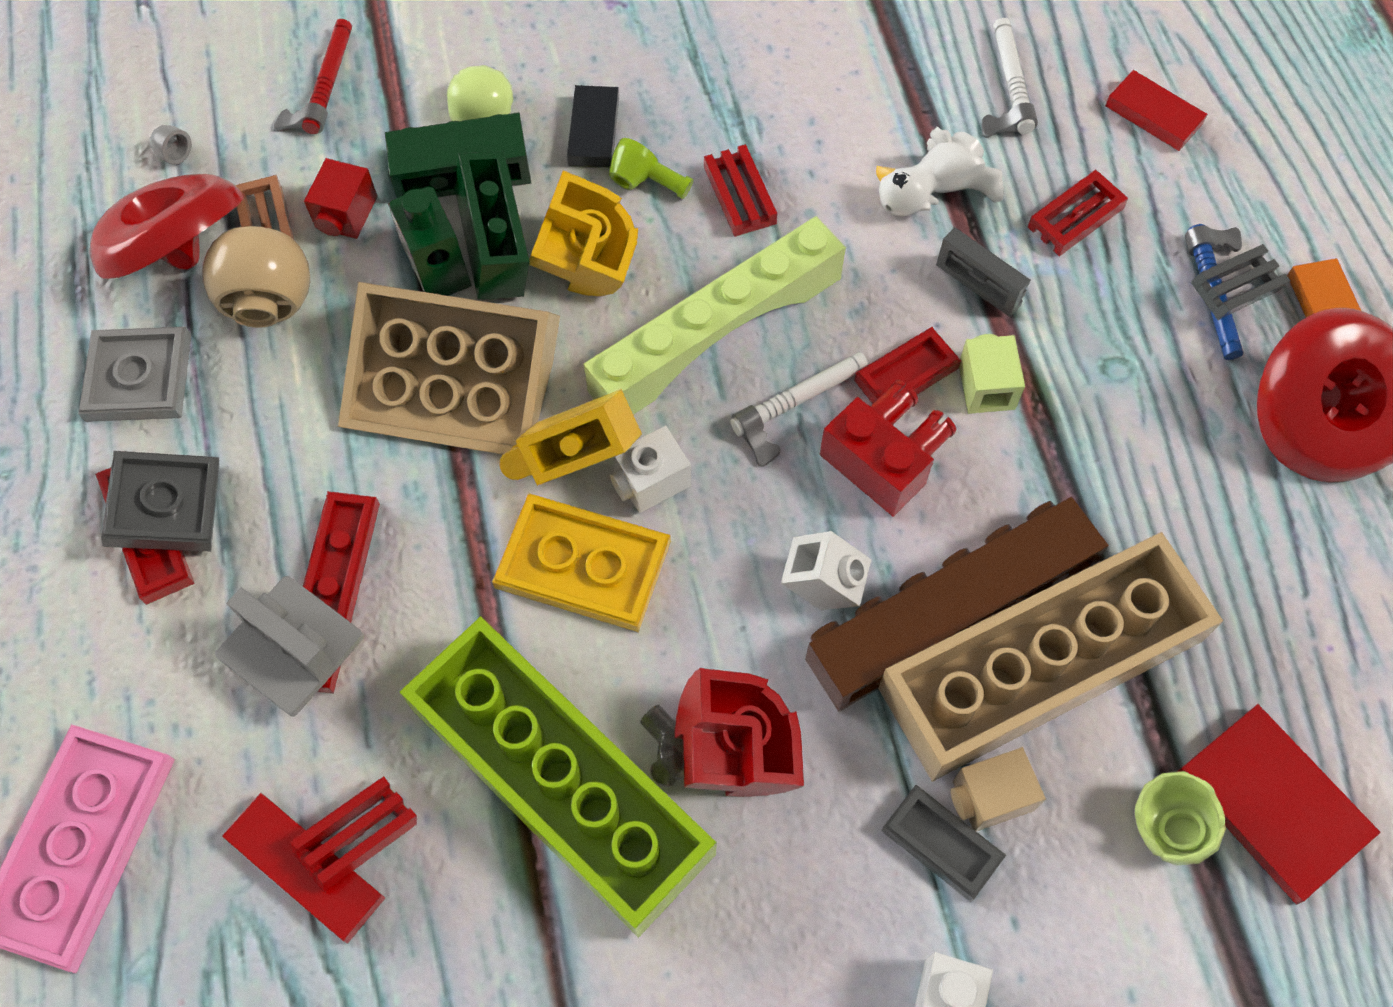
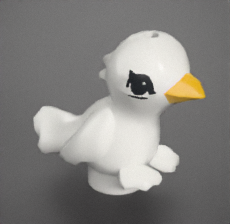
(948, 167)

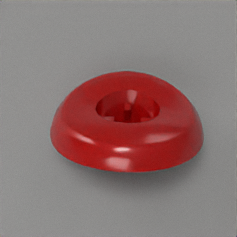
(160, 224)
(1330, 396)

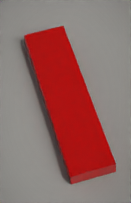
(341, 555)

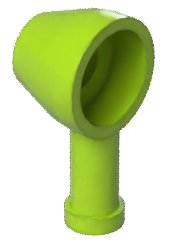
(635, 163)

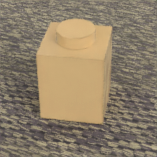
(996, 790)

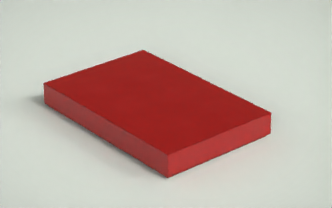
(1281, 804)

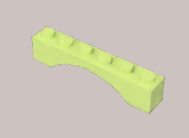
(775, 277)

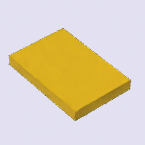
(582, 562)

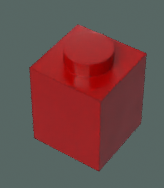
(340, 198)

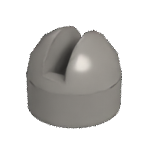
(170, 144)

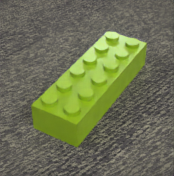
(560, 775)

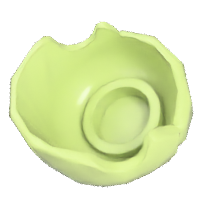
(478, 93)
(1180, 818)

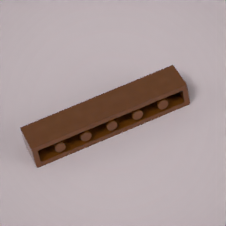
(964, 592)

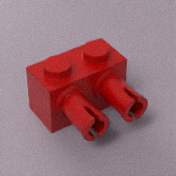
(877, 454)

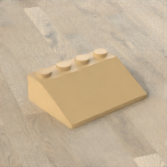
(446, 368)

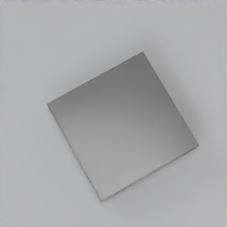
(135, 374)

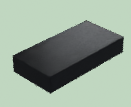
(593, 126)

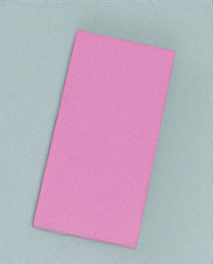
(76, 845)

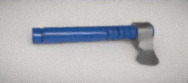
(1201, 243)

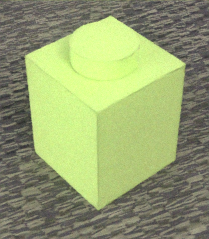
(991, 373)

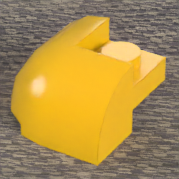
(585, 237)

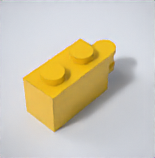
(573, 440)

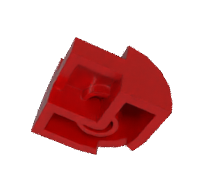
(738, 735)

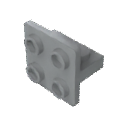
(287, 643)

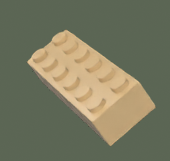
(1047, 655)

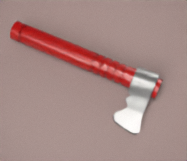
(314, 114)

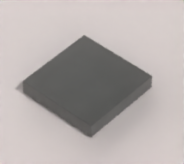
(161, 501)

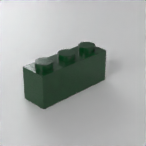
(430, 153)
(491, 225)

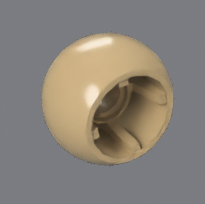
(256, 276)

